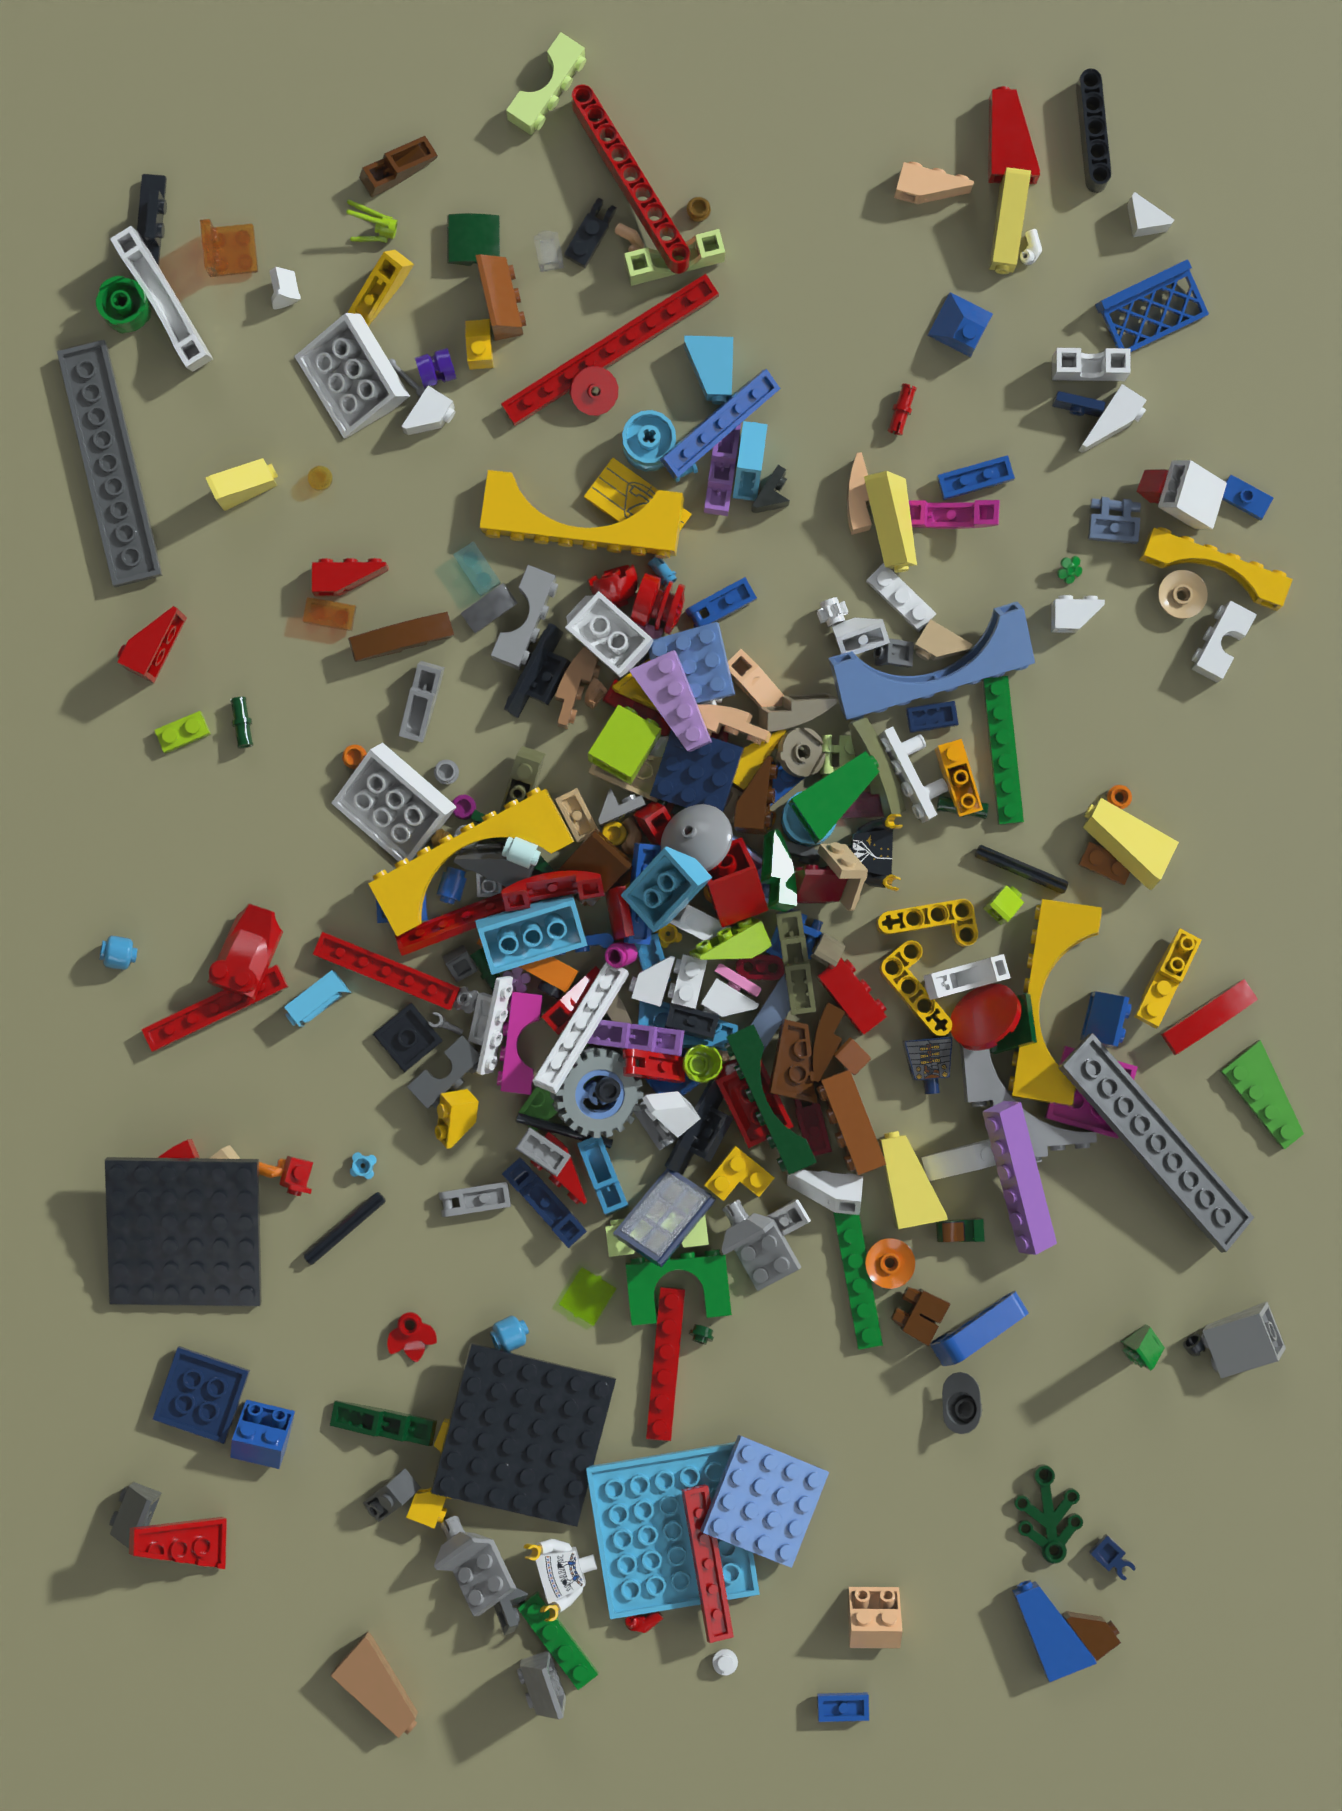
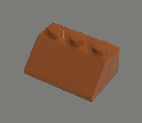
(501, 296)

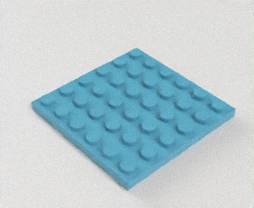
(647, 1535)

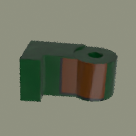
(961, 1230)

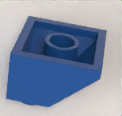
(960, 324)

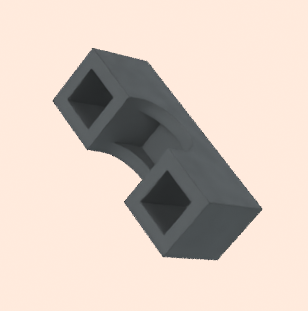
(463, 1059)

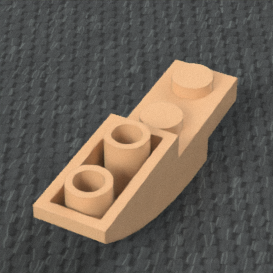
(734, 722)

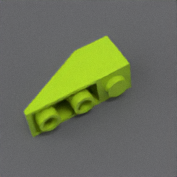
(739, 942)

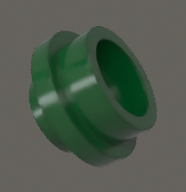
(701, 1334)

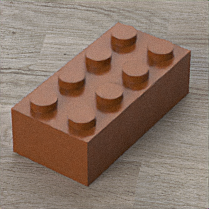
(851, 1121)

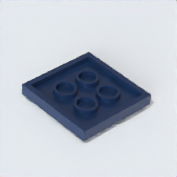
(697, 775)
(201, 1394)

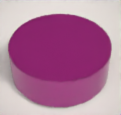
(465, 806)

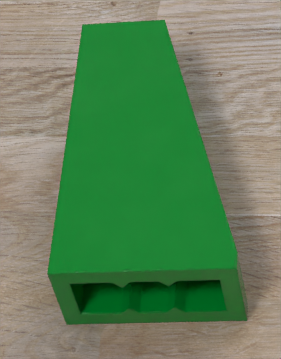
(831, 797)

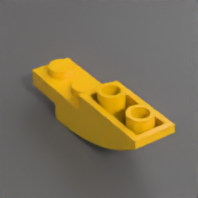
(1167, 977)

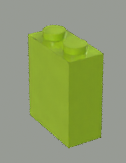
(624, 744)

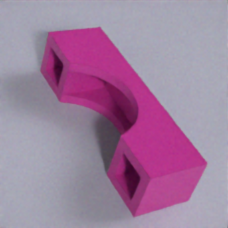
(516, 1075)

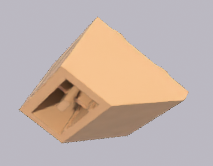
(874, 1617)

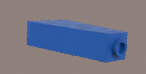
(1053, 1639)

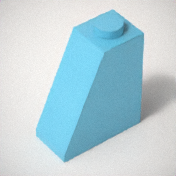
(712, 364)
(750, 461)

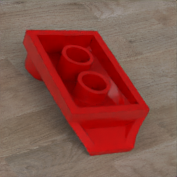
(246, 952)
(742, 1110)

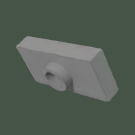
(543, 1152)

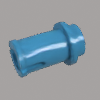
(662, 570)

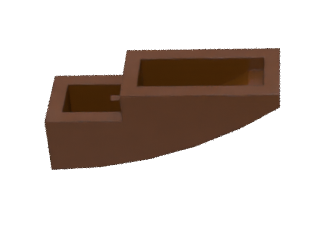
(397, 166)
(825, 1040)

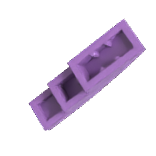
(722, 474)
(638, 1037)

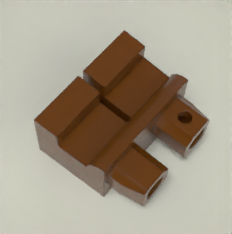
(925, 1304)

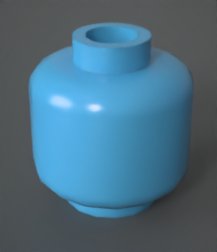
(118, 952)
(509, 1334)

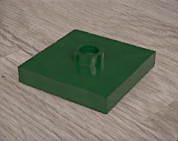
(1024, 1032)

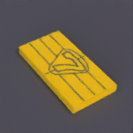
(623, 493)

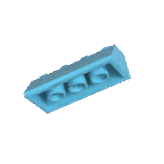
(531, 933)

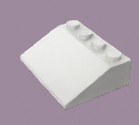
(351, 374)
(393, 803)

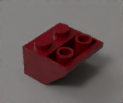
(818, 885)

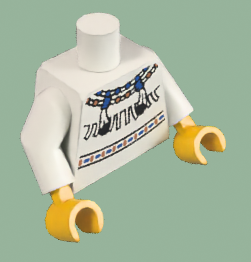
(560, 1573)

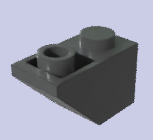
(391, 1495)

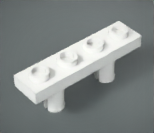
(911, 784)

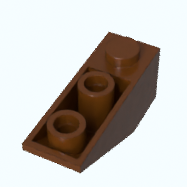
(753, 806)

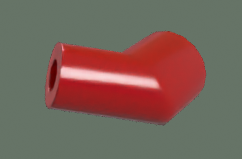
(643, 1623)

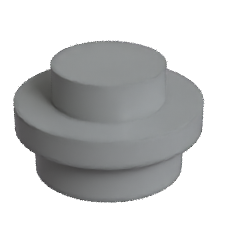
(446, 772)

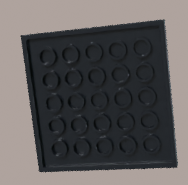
(183, 1231)
(523, 1435)

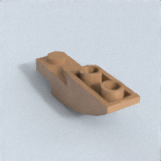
(581, 670)

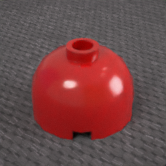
(616, 584)

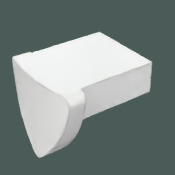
(284, 288)

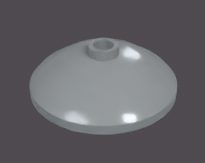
(709, 838)

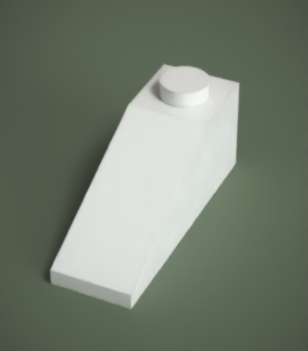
(1117, 416)
(959, 1160)

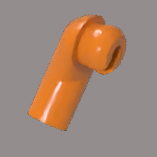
(272, 1171)

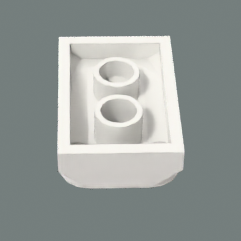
(608, 633)

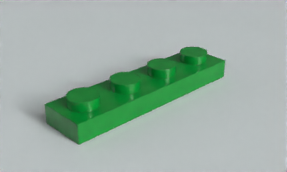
(558, 1641)

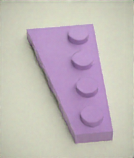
(672, 696)

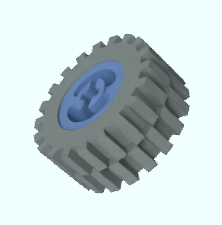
(570, 1096)

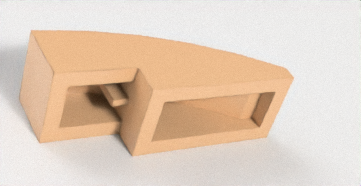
(858, 498)

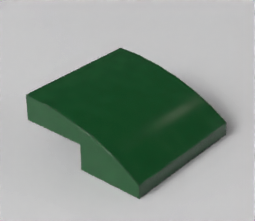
(470, 236)

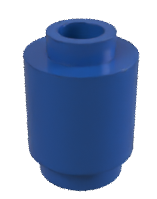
(451, 885)

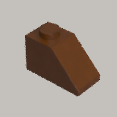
(1094, 1632)

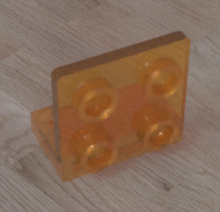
(228, 249)

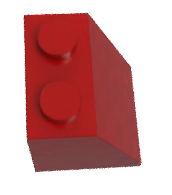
(736, 886)

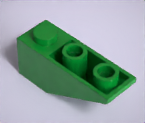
(1143, 1347)

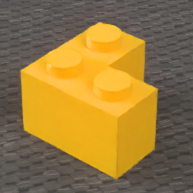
(738, 1168)

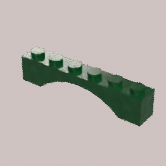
(792, 1148)

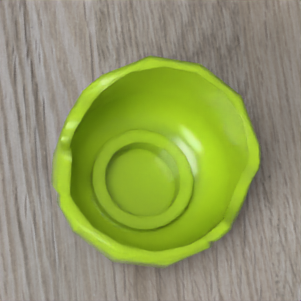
(702, 1063)

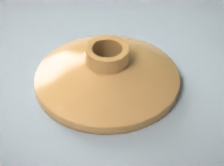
(1191, 586)

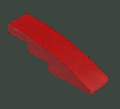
(1209, 1017)

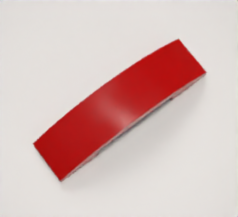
(552, 885)

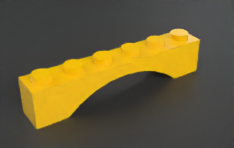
(1263, 586)

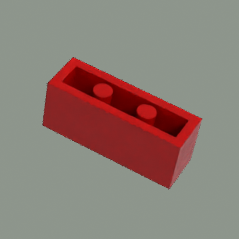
(853, 996)

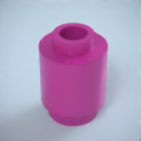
(621, 954)

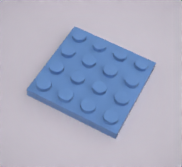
(764, 1501)

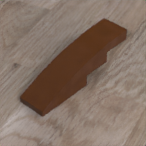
(400, 636)

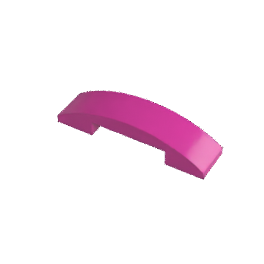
(954, 515)

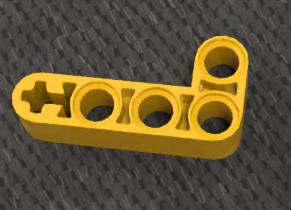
(925, 920)
(918, 993)

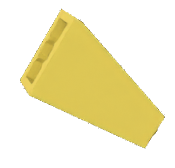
(1009, 220)
(892, 519)
(1131, 841)
(909, 1187)

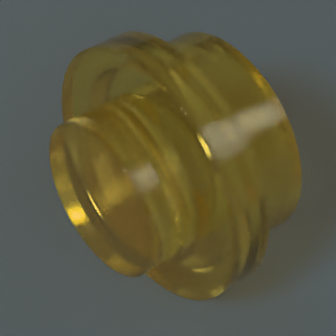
(320, 478)

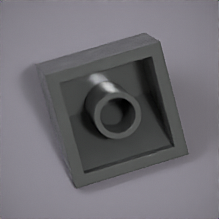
(135, 1511)

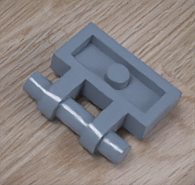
(1114, 528)

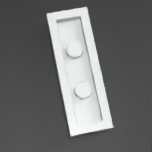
(901, 597)

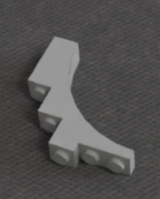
(983, 1085)

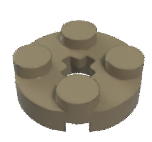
(788, 752)

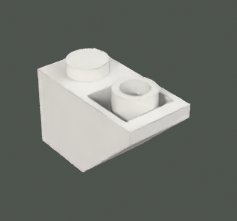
(1071, 614)
(672, 1111)

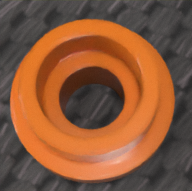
(1124, 791)

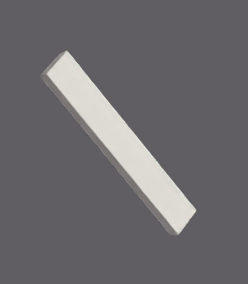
(580, 1028)

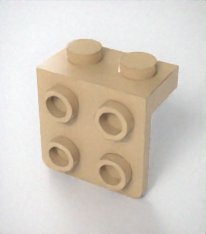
(845, 866)

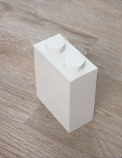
(1192, 494)

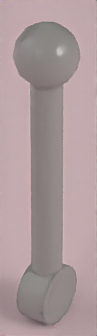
(419, 390)

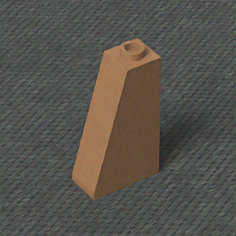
(374, 1684)

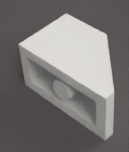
(429, 412)
(860, 635)
(652, 982)
(726, 1001)

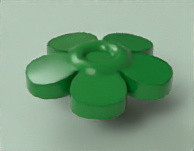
(1070, 569)

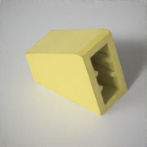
(242, 483)

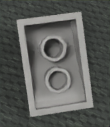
(543, 1685)

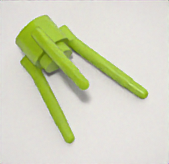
(385, 225)

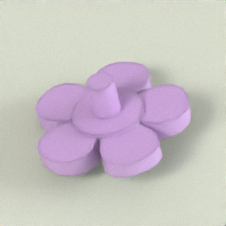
(518, 979)

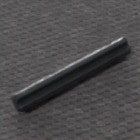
(1021, 869)
(344, 1228)

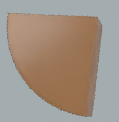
(594, 693)

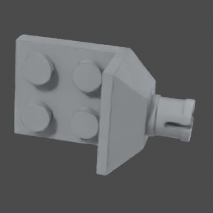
(758, 1246)
(475, 1565)

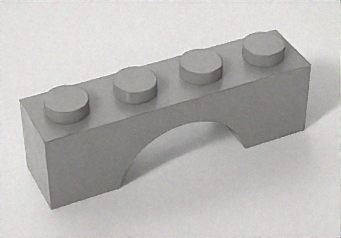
(513, 646)

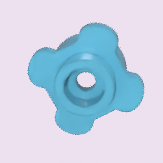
(369, 1162)

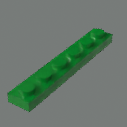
(1003, 750)
(857, 1281)

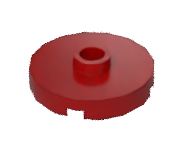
(581, 390)

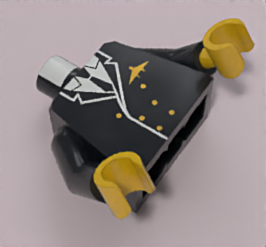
(874, 849)

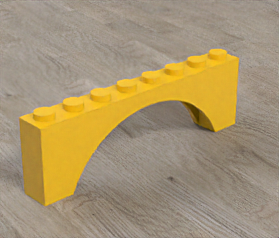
(650, 530)
(404, 888)
(1058, 930)

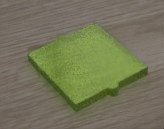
(587, 1296)

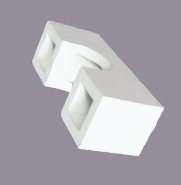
(1105, 366)
(1211, 659)

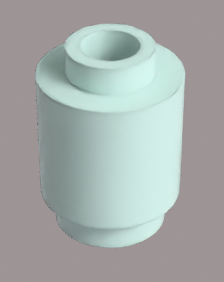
(521, 852)

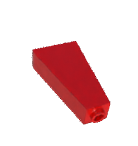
(1009, 137)

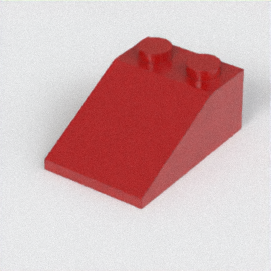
(150, 647)

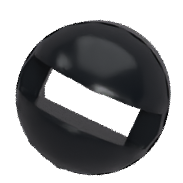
(1194, 1345)

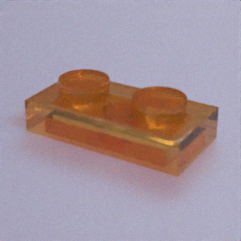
(329, 614)

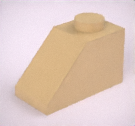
(939, 643)

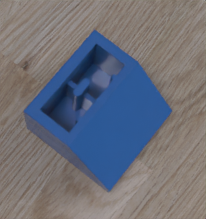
(1106, 1018)
(262, 1434)

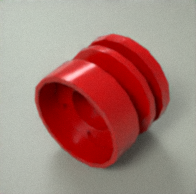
(658, 604)

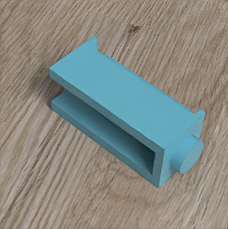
(315, 999)

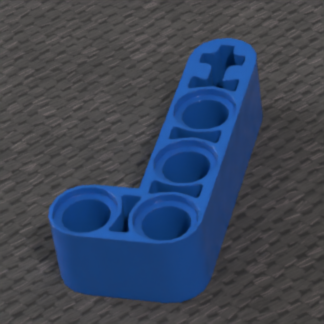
(979, 1330)

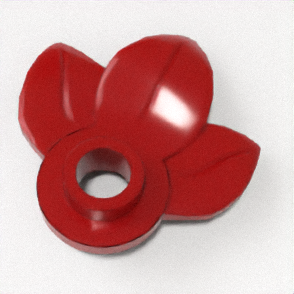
(411, 1340)

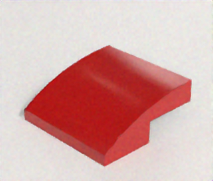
(619, 914)

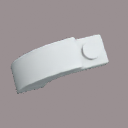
(966, 977)

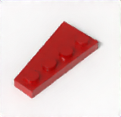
(190, 1542)

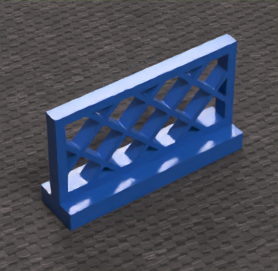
(1147, 287)

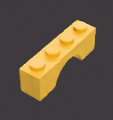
(428, 1507)

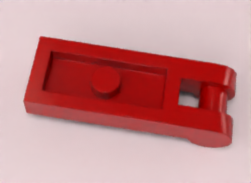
(653, 1066)

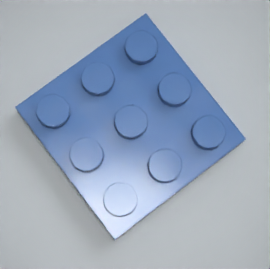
(702, 659)

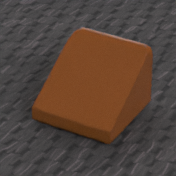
(852, 1056)

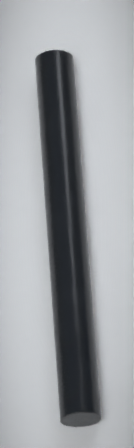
(556, 1128)

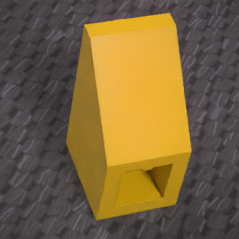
(455, 1116)

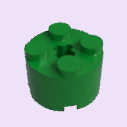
(130, 316)

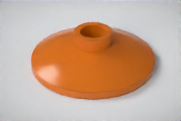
(902, 1268)

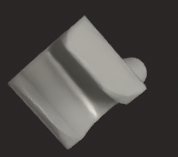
(442, 1023)

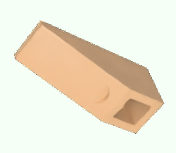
(927, 185)
(754, 681)

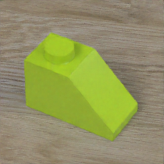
(1004, 904)

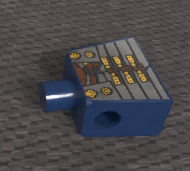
(929, 1061)

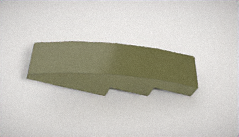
(885, 783)
(795, 962)

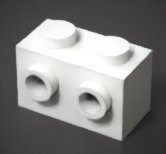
(689, 981)

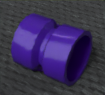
(435, 368)

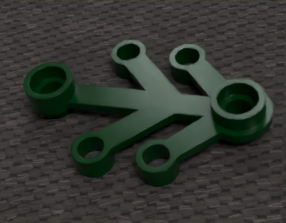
(1049, 1517)

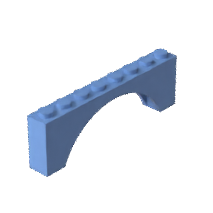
(1000, 649)

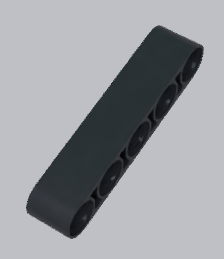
(1097, 120)

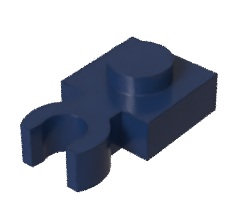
(1110, 1556)

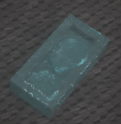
(477, 569)

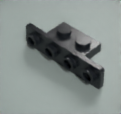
(151, 212)
(541, 673)
(703, 1136)

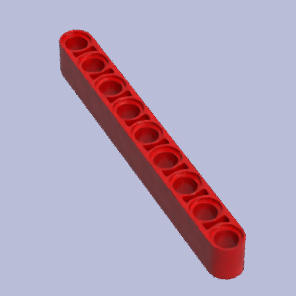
(629, 168)

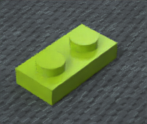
(182, 732)

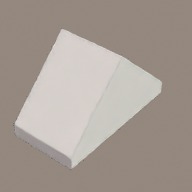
(1146, 217)

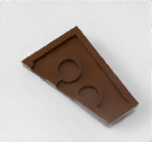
(792, 1064)

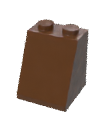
(598, 856)

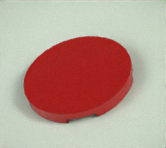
(985, 1016)

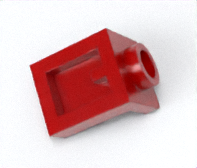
(296, 1175)

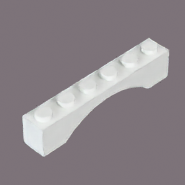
(162, 297)

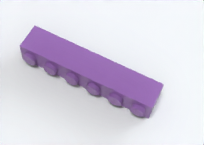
(1019, 1177)

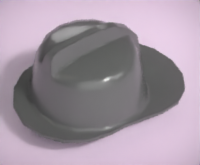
(961, 1403)

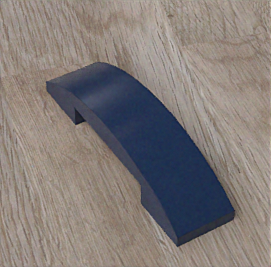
(544, 1202)

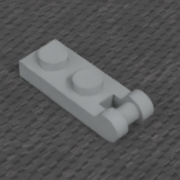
(476, 1199)

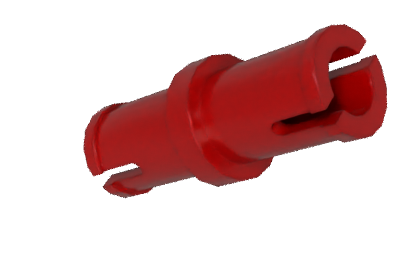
(902, 409)

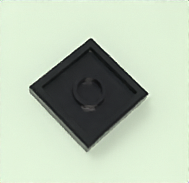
(408, 1037)

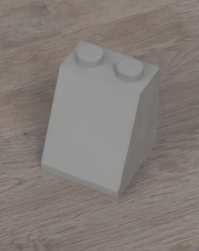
(1243, 1341)

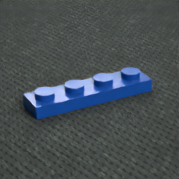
(642, 857)

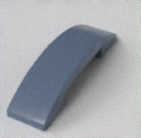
(772, 1012)

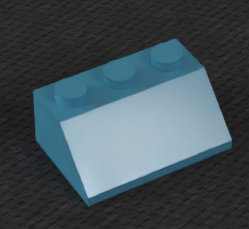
(665, 887)

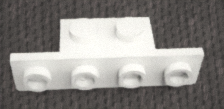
(488, 1023)

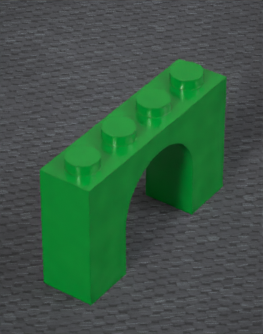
(708, 1268)

